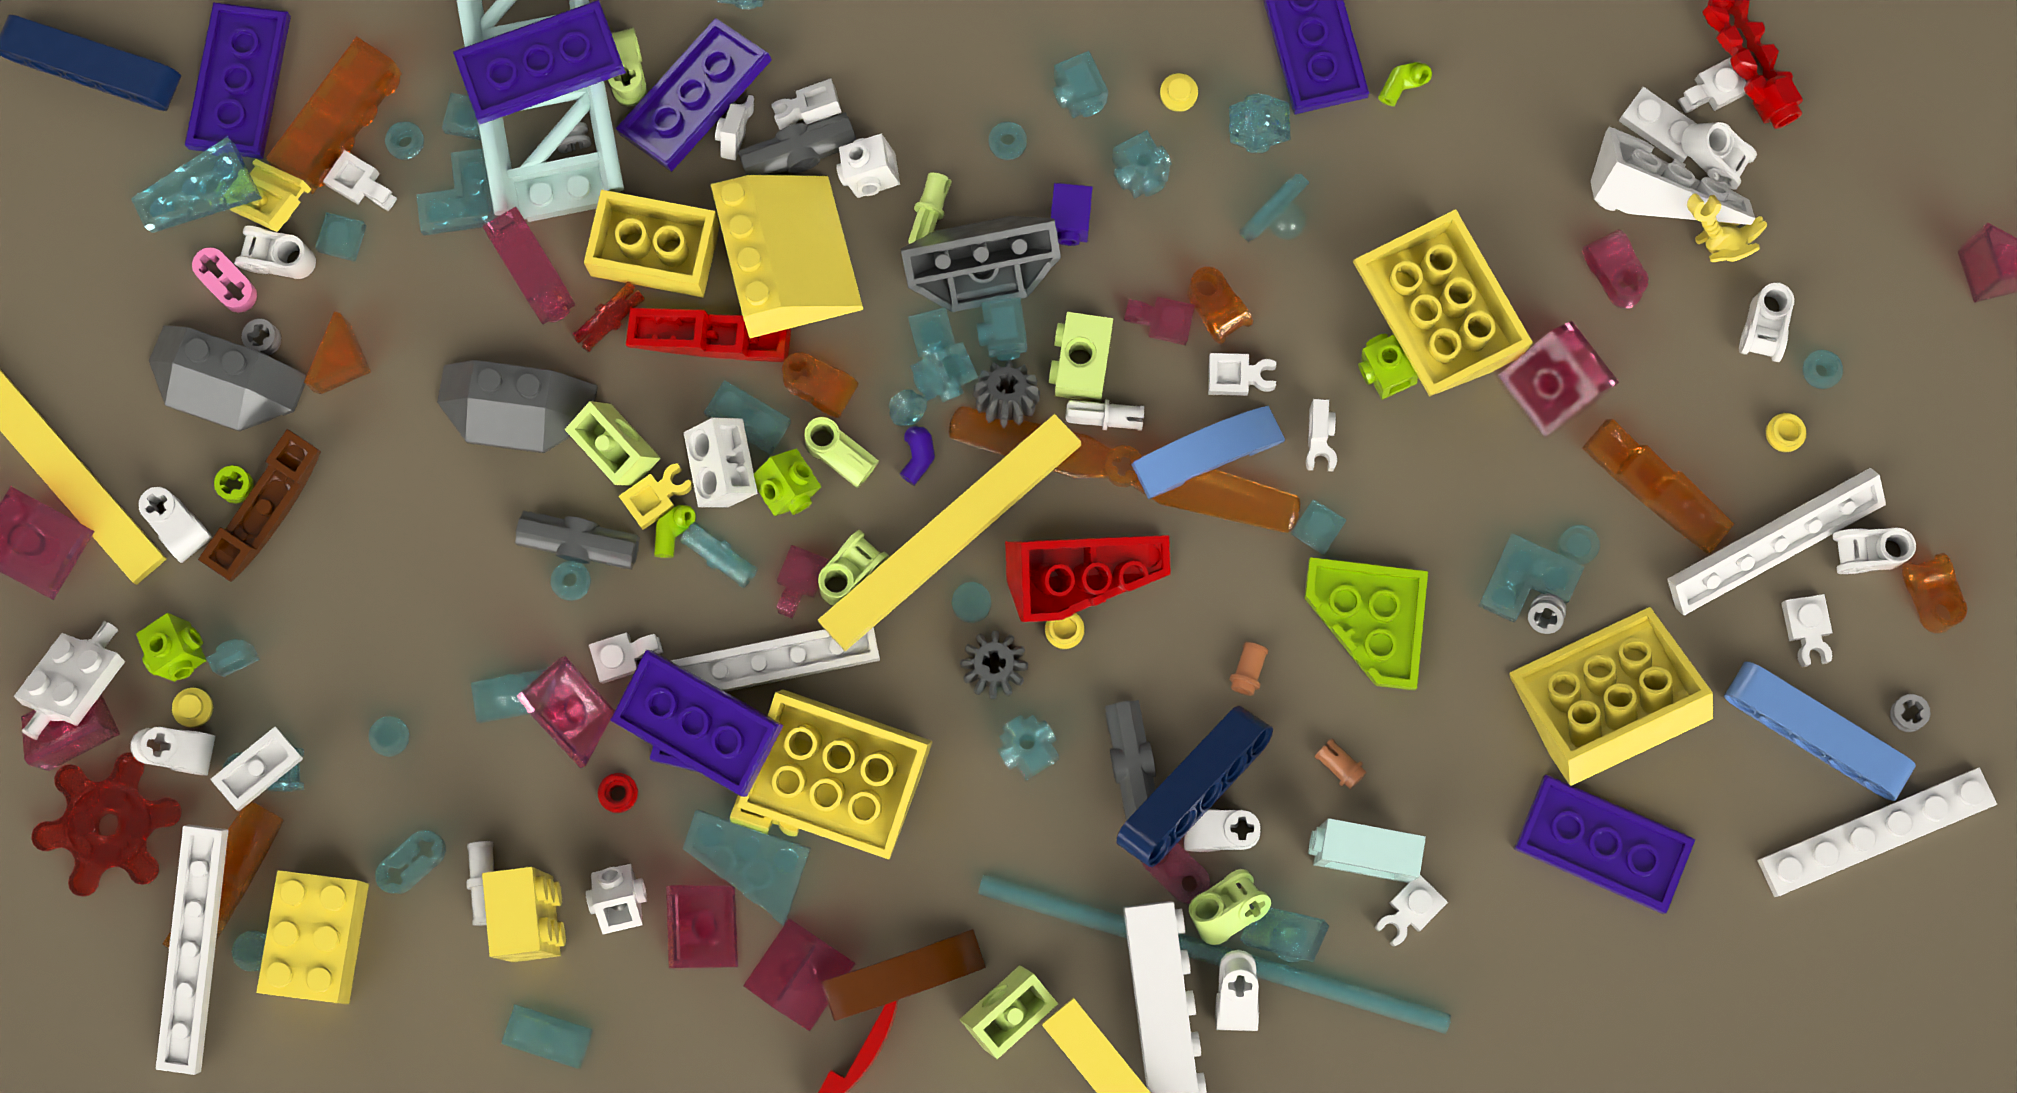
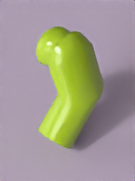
(1403, 78)
(671, 526)

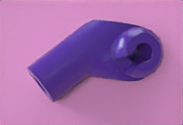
(922, 454)

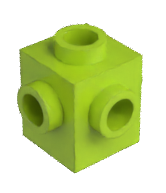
(1386, 366)
(786, 483)
(171, 647)

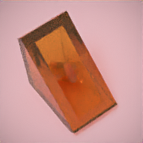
(337, 358)

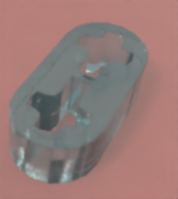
(404, 855)

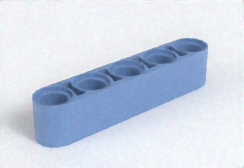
(1820, 731)

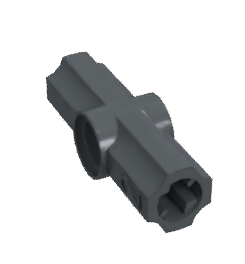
(798, 147)
(577, 540)
(1130, 754)

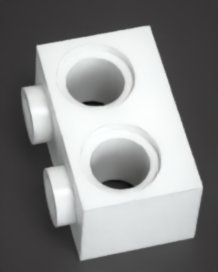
(720, 462)

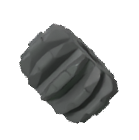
(1006, 393)
(982, 671)

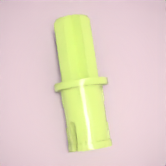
(930, 206)

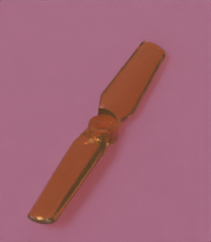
(1208, 494)

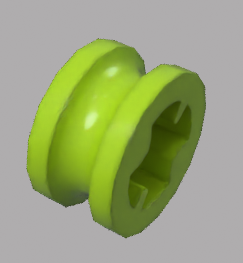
(232, 472)

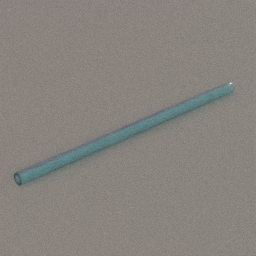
(1212, 954)

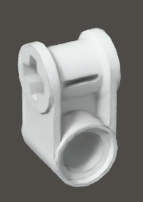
(1718, 151)
(268, 253)
(1767, 330)
(177, 526)
(1865, 549)
(179, 749)
(1214, 832)
(1237, 996)

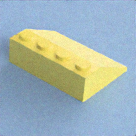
(785, 251)
(1443, 304)
(1612, 695)
(838, 774)

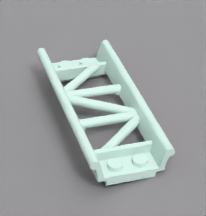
(554, 186)

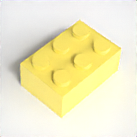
(652, 243)
(522, 914)
(312, 937)

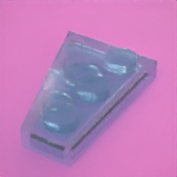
(198, 189)
(752, 861)

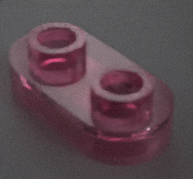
(1178, 866)

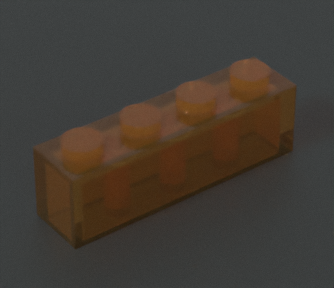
(336, 114)

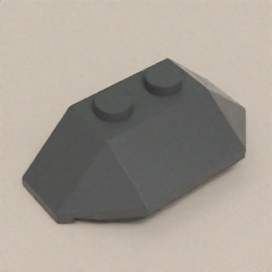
(982, 261)
(222, 379)
(512, 404)

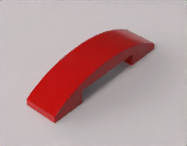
(867, 1055)

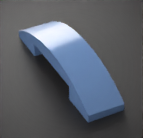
(1207, 450)

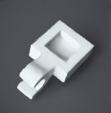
(1715, 85)
(733, 128)
(357, 179)
(1320, 427)
(618, 656)

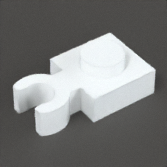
(811, 105)
(1232, 374)
(1808, 621)
(1415, 906)

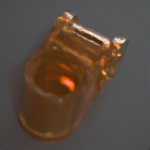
(1218, 307)
(824, 385)
(1933, 590)

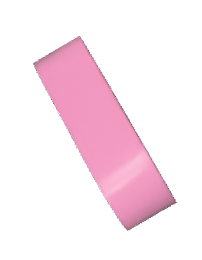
(218, 285)

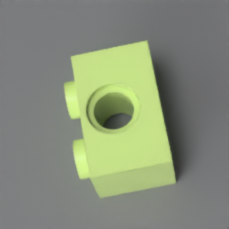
(1087, 334)
(612, 443)
(1008, 1011)

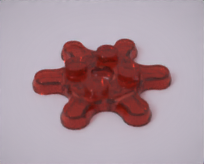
(80, 830)

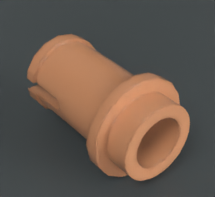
(1249, 668)
(1341, 764)

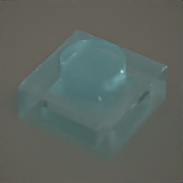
(460, 118)
(340, 236)
(931, 329)
(1318, 527)
(232, 657)

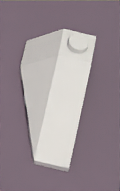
(1643, 184)

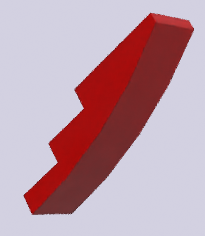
(703, 335)

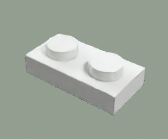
(1657, 123)
(256, 769)

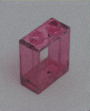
(529, 266)

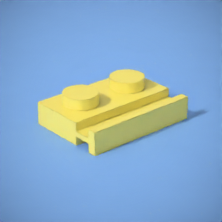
(278, 194)

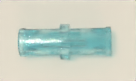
(719, 555)

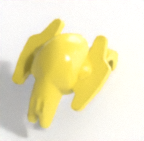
(1722, 238)

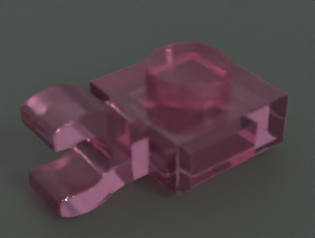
(1167, 319)
(799, 577)

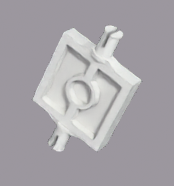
(69, 679)

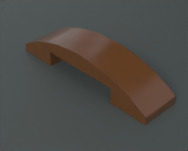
(264, 507)
(903, 975)

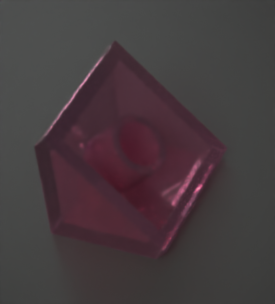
(1990, 263)
(568, 709)
(65, 741)
(701, 927)
(793, 973)

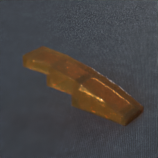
(1658, 486)
(247, 846)

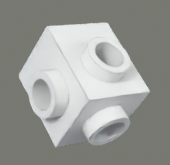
(868, 166)
(616, 898)

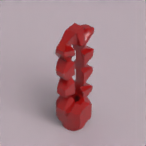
(1773, 99)

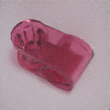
(1613, 262)

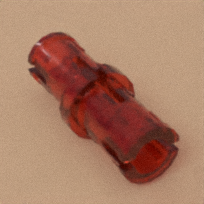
(608, 316)

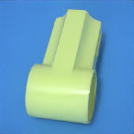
(842, 453)

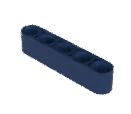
(88, 63)
(1194, 786)

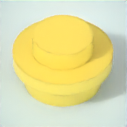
(1179, 92)
(1786, 432)
(1065, 632)
(192, 707)

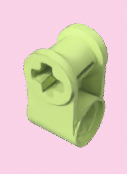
(631, 59)
(853, 563)
(1226, 908)

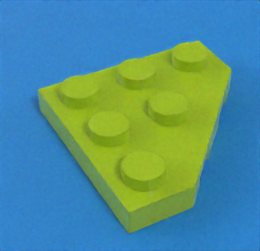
(1373, 615)

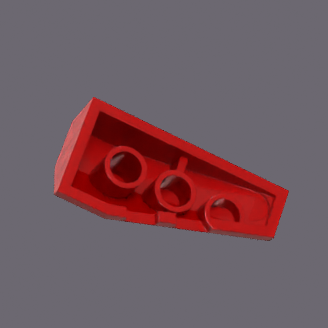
(1068, 575)

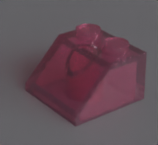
(1558, 378)
(38, 543)

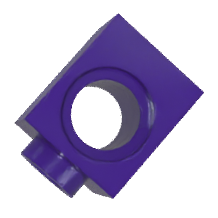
(1071, 212)

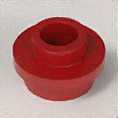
(605, 793)

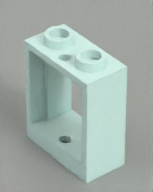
(1367, 850)

